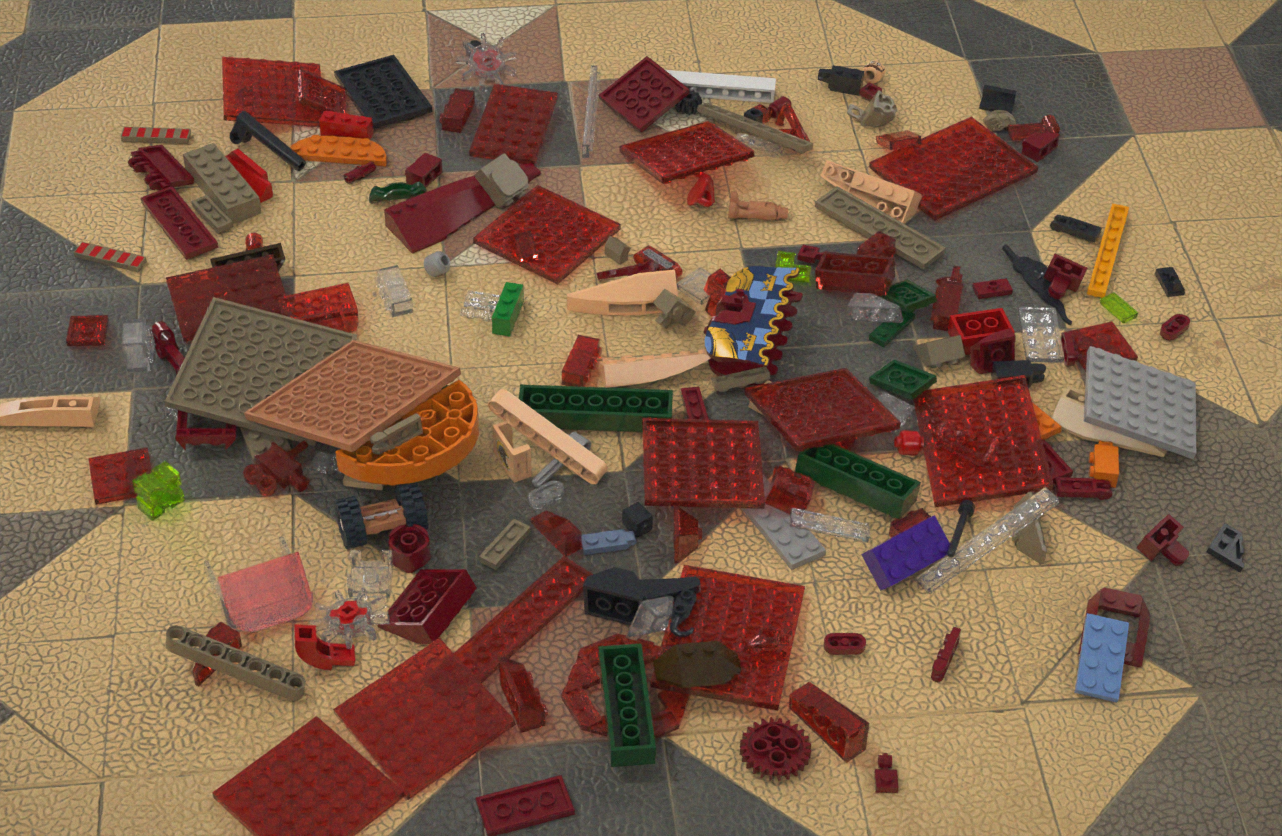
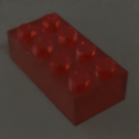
(855, 273)

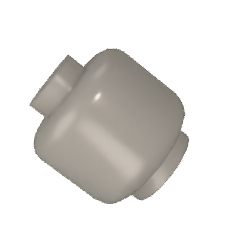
(437, 264)

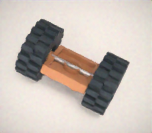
(359, 522)

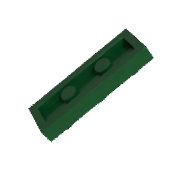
(889, 330)

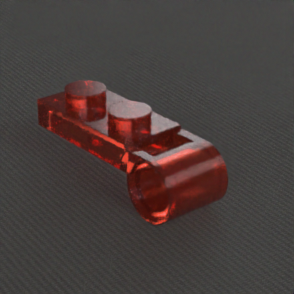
(1021, 131)

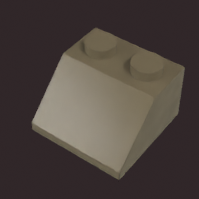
(940, 351)

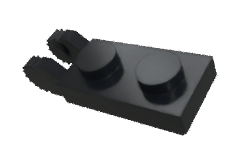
(1075, 227)

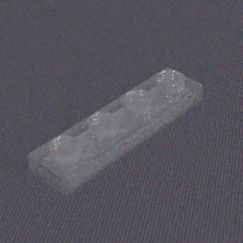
(829, 525)

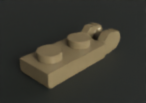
(396, 434)

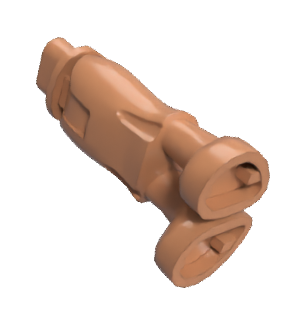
(755, 209)

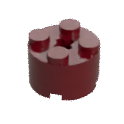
(409, 547)

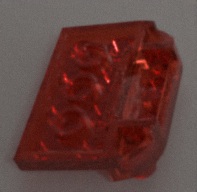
(325, 306)
(267, 593)

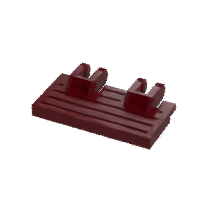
(161, 168)

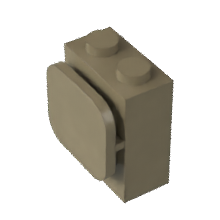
(503, 180)

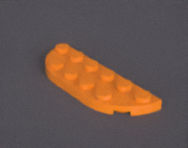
(340, 150)

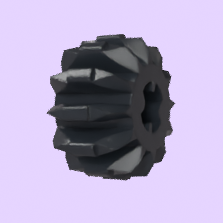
(689, 104)

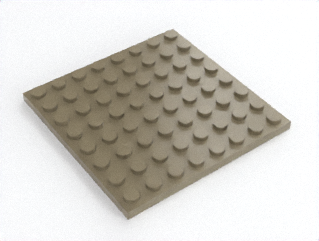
(246, 357)

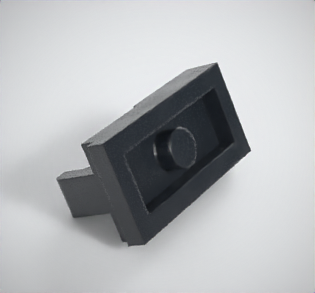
(1169, 281)

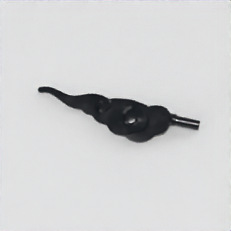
(1033, 274)

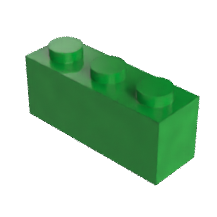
(507, 309)

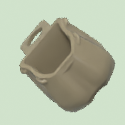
(877, 113)

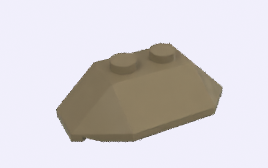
(1031, 539)

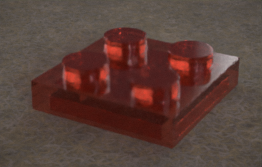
(87, 330)

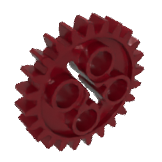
(772, 743)

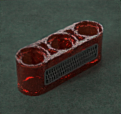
(650, 254)

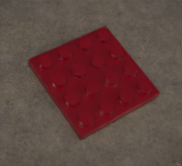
(644, 94)

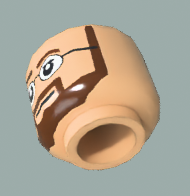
(873, 72)

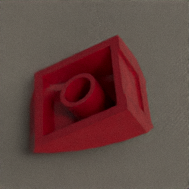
(995, 347)

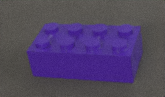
(907, 552)

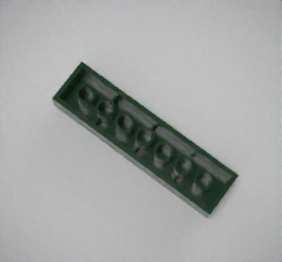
(597, 406)

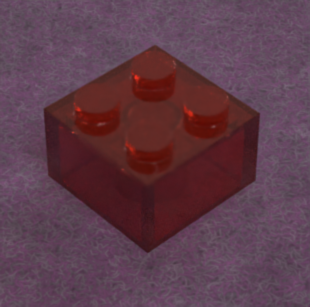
(789, 490)

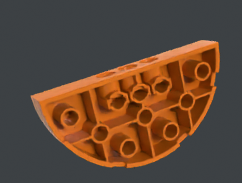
(448, 436)

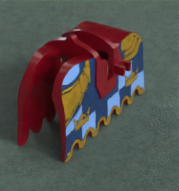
(752, 320)

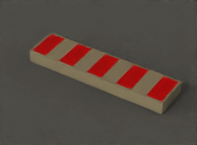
(156, 135)
(110, 256)

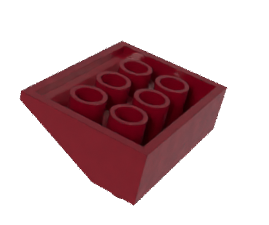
(429, 604)

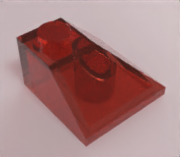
(685, 534)

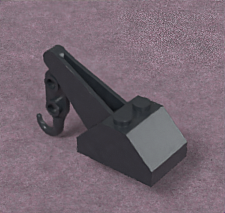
(618, 594)

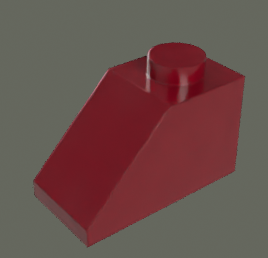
(1039, 145)

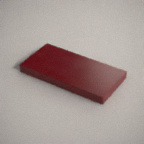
(524, 806)

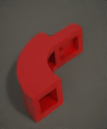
(318, 652)

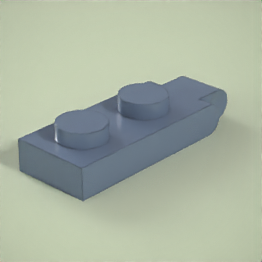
(607, 541)

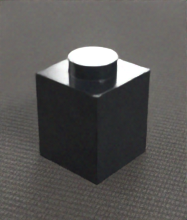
(637, 519)

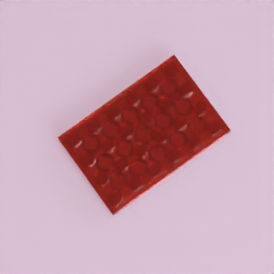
(514, 124)
(245, 282)

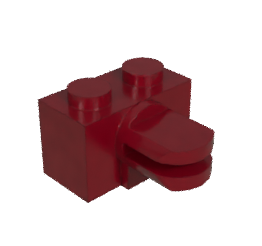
(1063, 275)
(1164, 540)

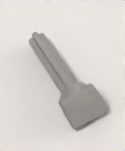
(545, 474)

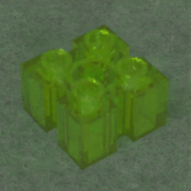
(158, 490)

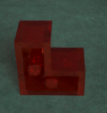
(716, 288)

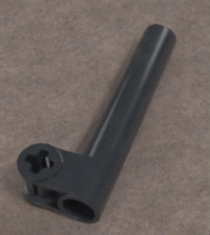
(247, 126)

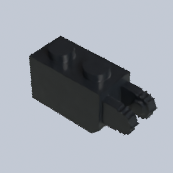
(1004, 369)

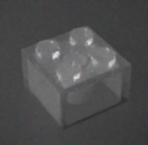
(137, 345)

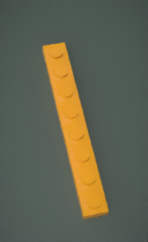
(1108, 251)

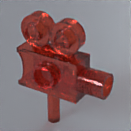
(280, 469)

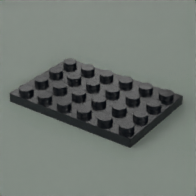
(383, 91)

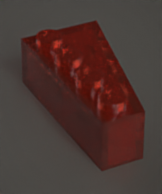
(830, 720)

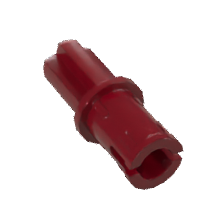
(359, 172)

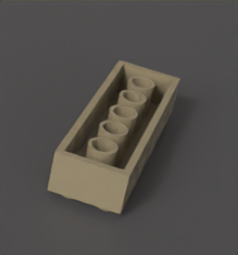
(222, 183)

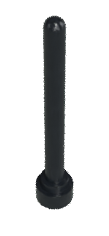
(965, 510)

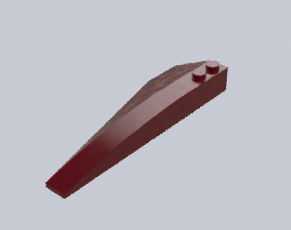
(441, 211)

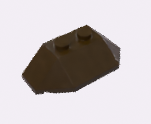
(275, 249)
(697, 665)

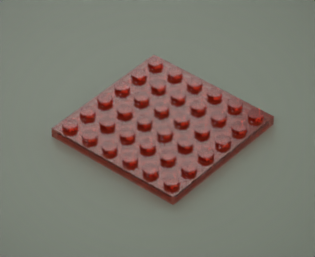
(266, 91)
(686, 152)
(560, 229)
(822, 409)
(702, 463)
(424, 718)
(309, 788)

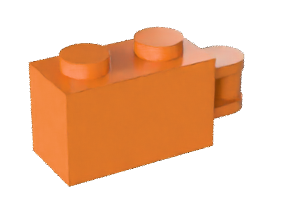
(1104, 462)

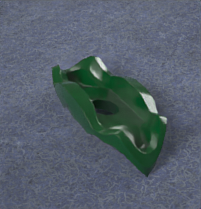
(396, 191)

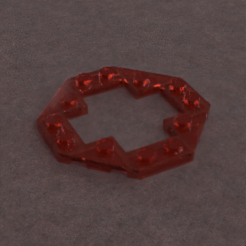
(584, 676)

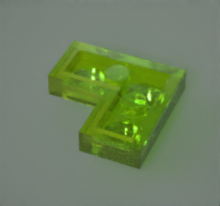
(786, 260)

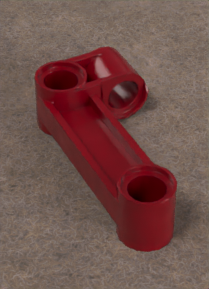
(166, 345)

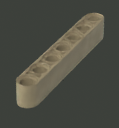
(241, 671)

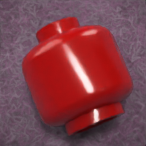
(909, 442)

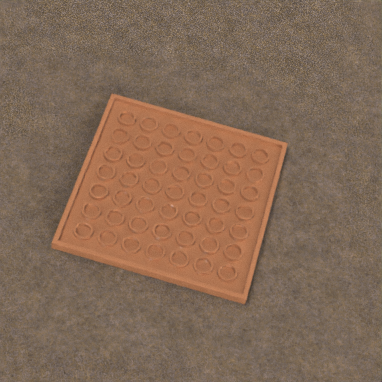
(352, 395)

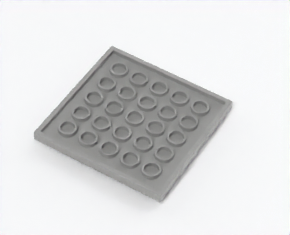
(1140, 402)

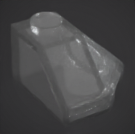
(652, 616)

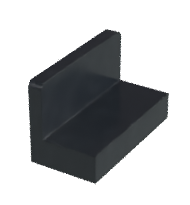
(997, 99)

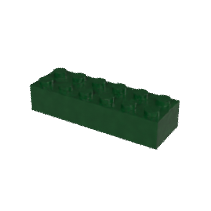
(859, 479)
(626, 705)

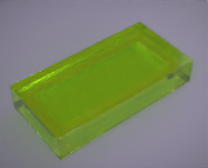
(1118, 307)

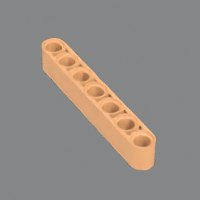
(547, 436)

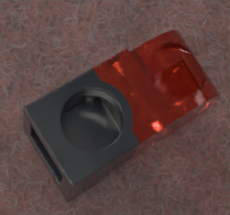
(759, 113)

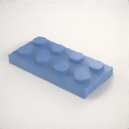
(1102, 657)

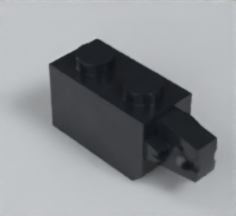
(842, 79)

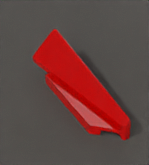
(252, 174)

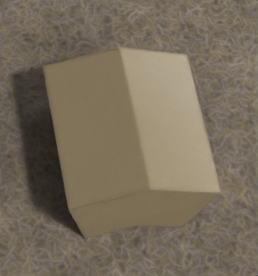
(616, 250)

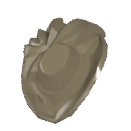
(998, 120)

